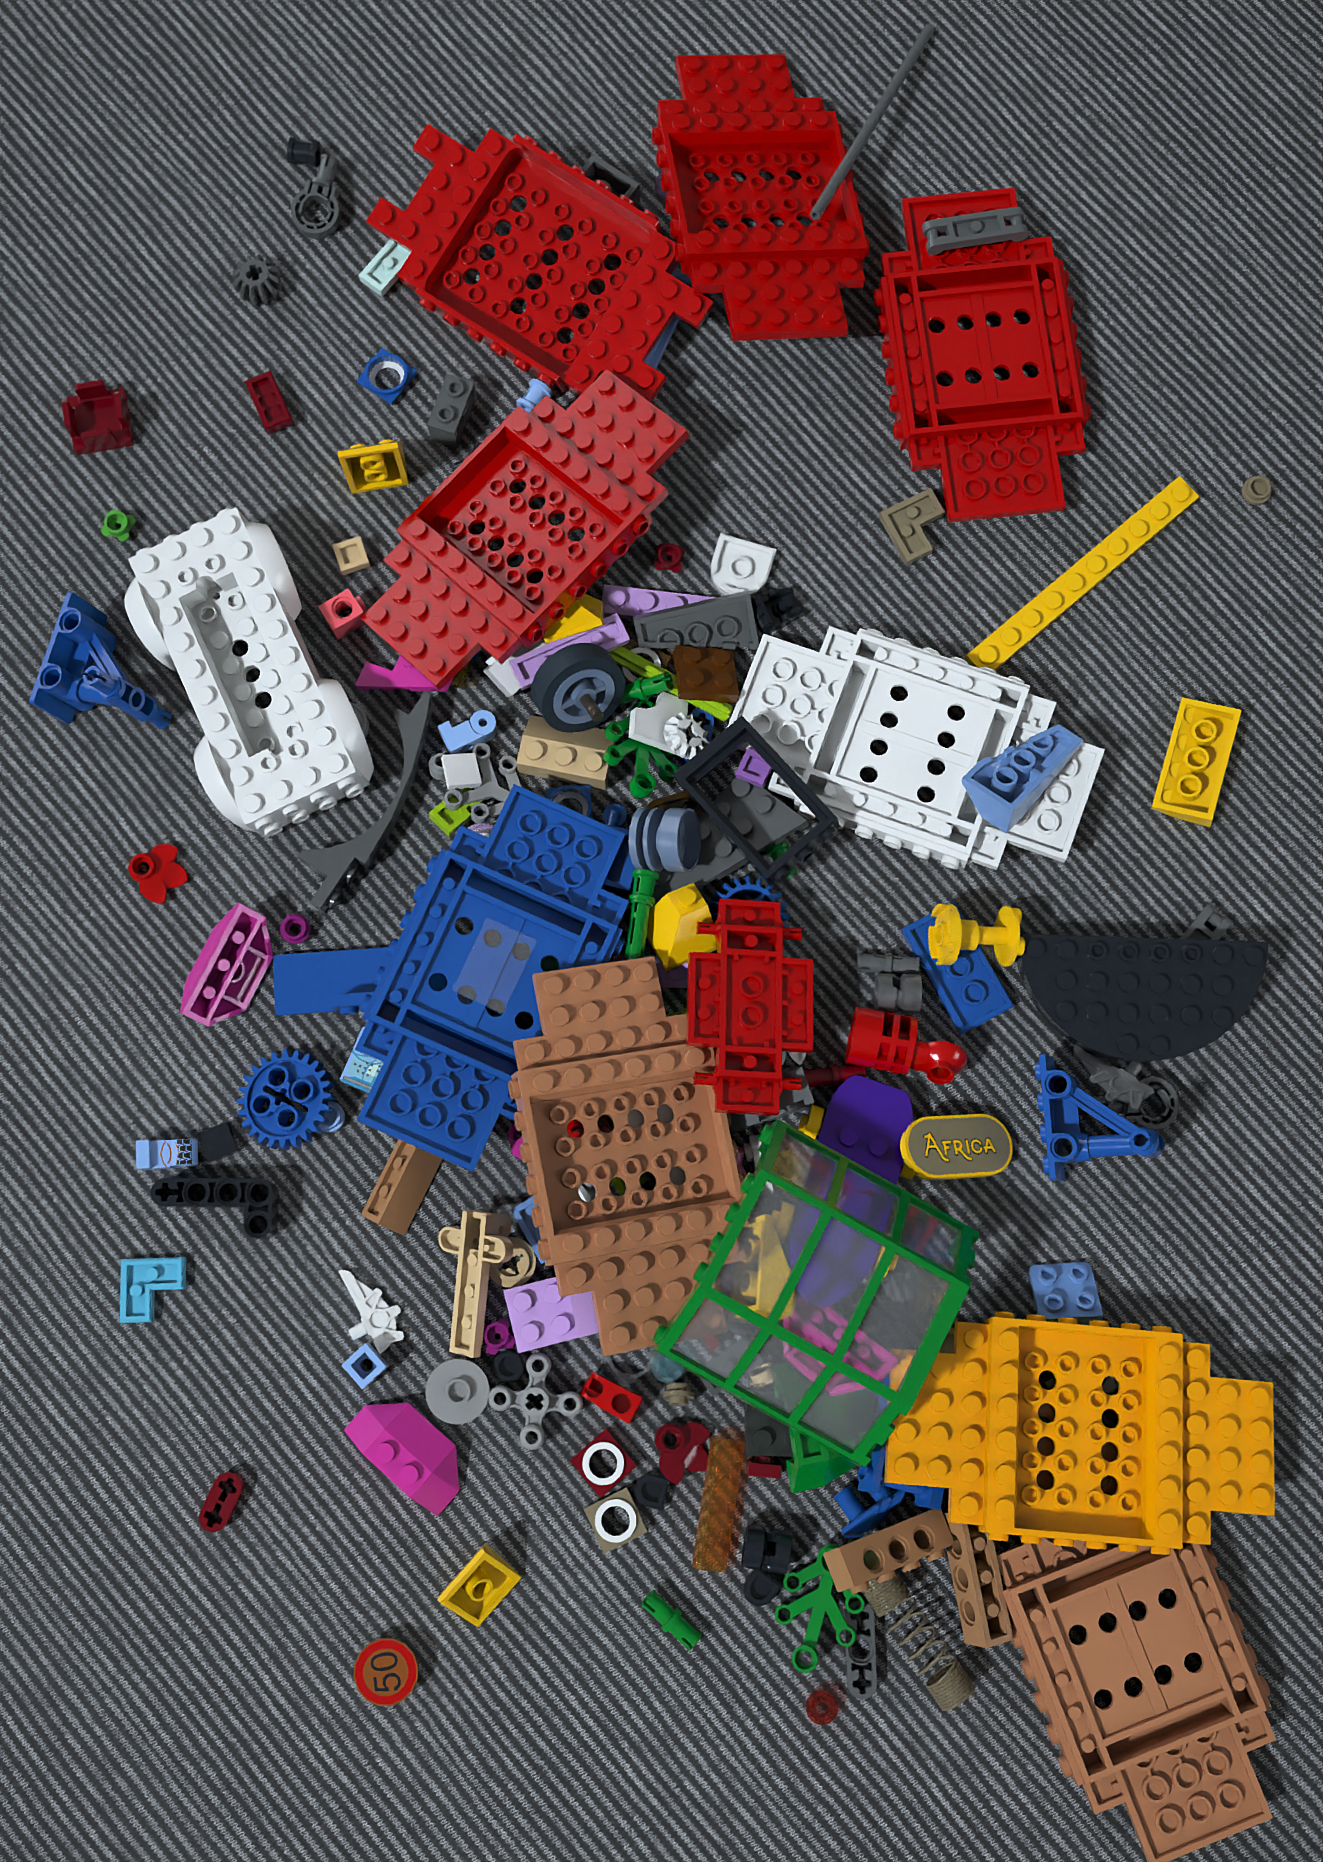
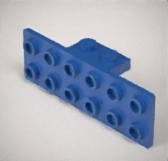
(330, 980)

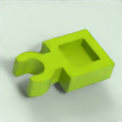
(449, 820)

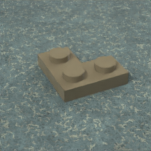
(905, 521)

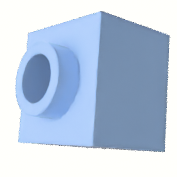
(354, 1365)

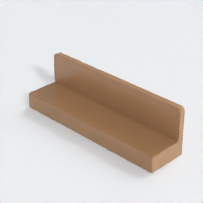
(401, 1187)

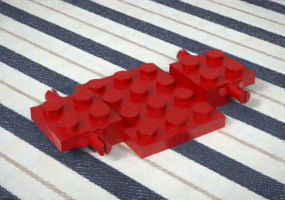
(749, 1006)

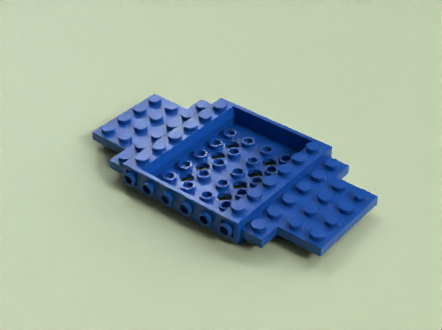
(451, 1059)

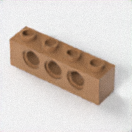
(847, 1561)
(978, 1586)

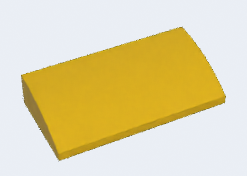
(1196, 761)

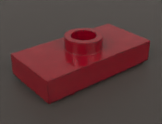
(269, 402)

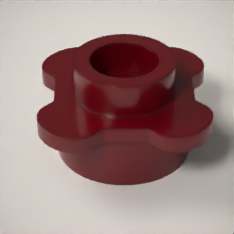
(672, 550)

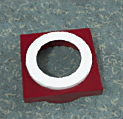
(624, 1462)

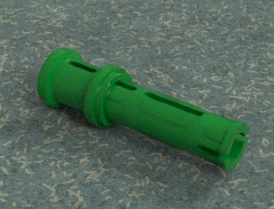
(641, 902)

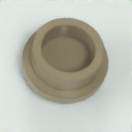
(1256, 490)
(678, 1394)

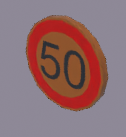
(386, 1671)

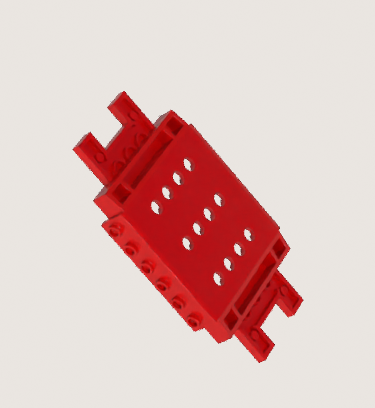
(458, 216)

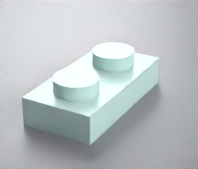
(384, 267)

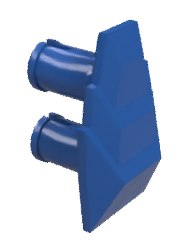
(864, 1521)

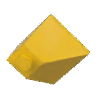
(581, 616)
(674, 925)

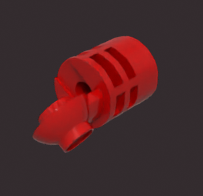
(889, 1044)

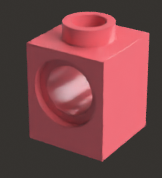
(343, 625)

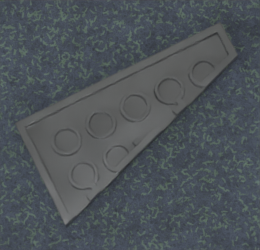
(756, 816)

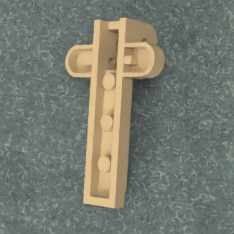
(476, 1248)

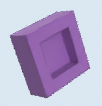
(753, 769)

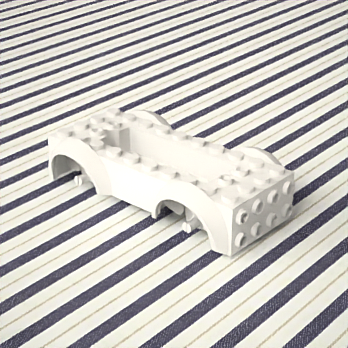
(189, 609)

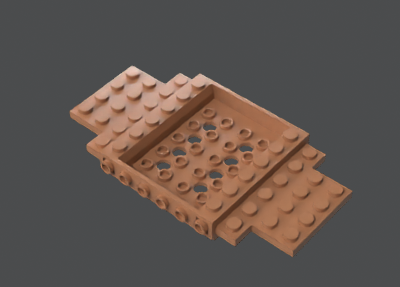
(606, 1055)
(1176, 1745)

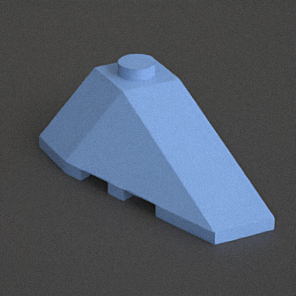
(1014, 780)

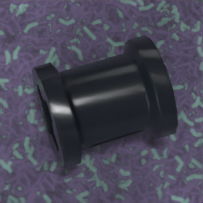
(303, 152)

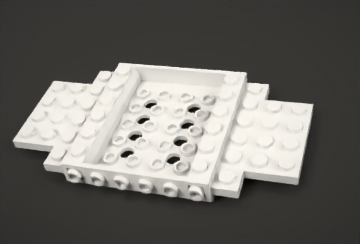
(827, 712)

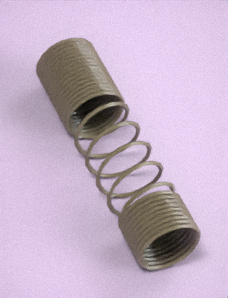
(950, 1683)

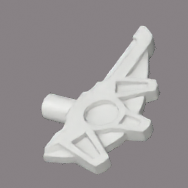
(376, 1315)

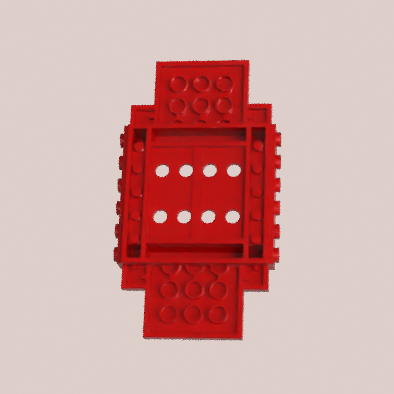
(746, 120)
(993, 436)
(586, 464)

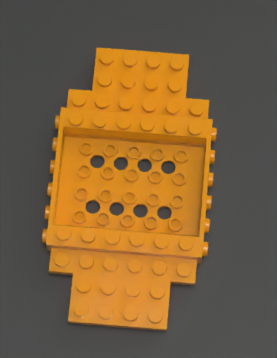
(1180, 1435)

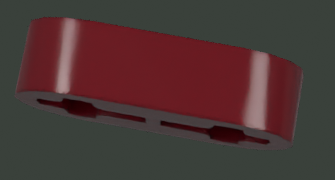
(215, 1498)

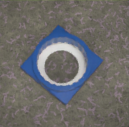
(383, 360)
(581, 793)

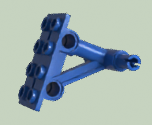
(63, 678)
(1063, 1125)

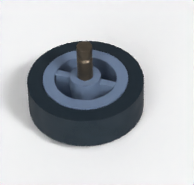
(578, 687)

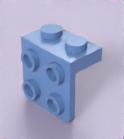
(1065, 1292)

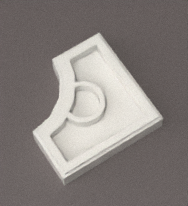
(649, 723)

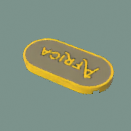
(956, 1146)

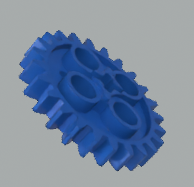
(272, 1125)

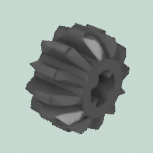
(256, 279)

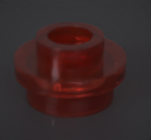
(818, 1697)

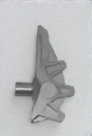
(1115, 1082)

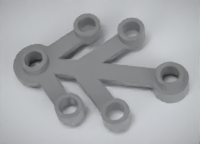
(488, 788)

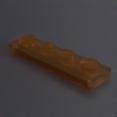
(718, 1504)

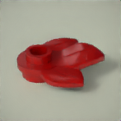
(162, 872)

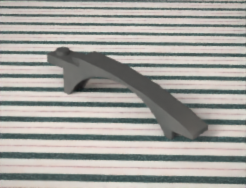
(340, 862)

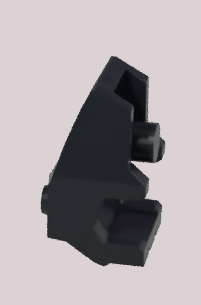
(775, 609)

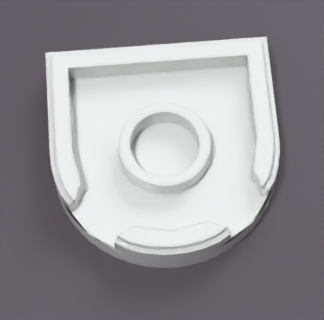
(740, 565)

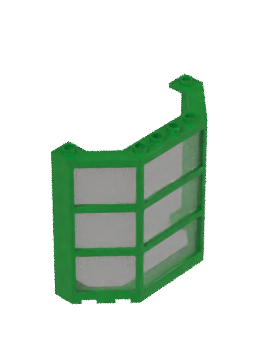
(823, 1295)

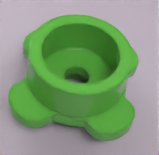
(116, 517)

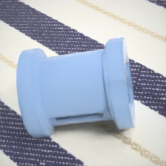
(534, 395)

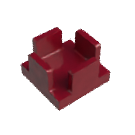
(97, 418)

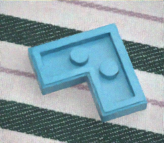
(140, 1281)

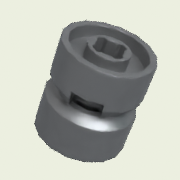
(898, 993)

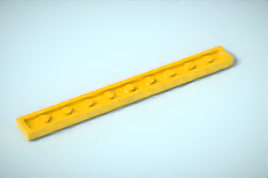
(1083, 576)

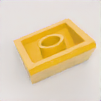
(479, 1586)

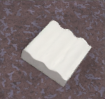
(461, 771)

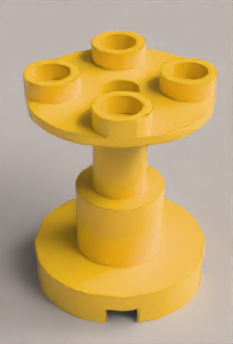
(954, 934)

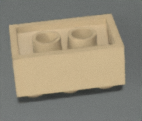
(564, 755)

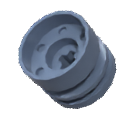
(665, 839)

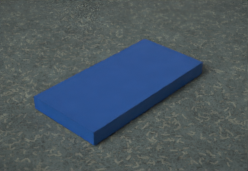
(966, 988)

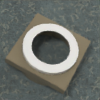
(595, 1511)

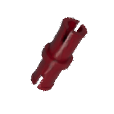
(832, 1075)

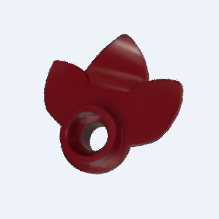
(685, 1453)

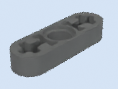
(852, 1674)

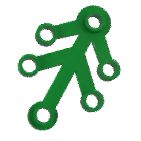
(643, 782)
(822, 1603)

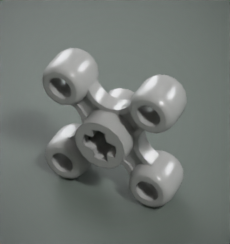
(534, 1415)

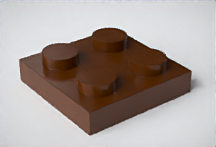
(705, 674)

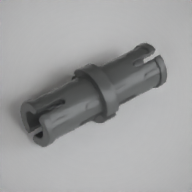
(887, 964)

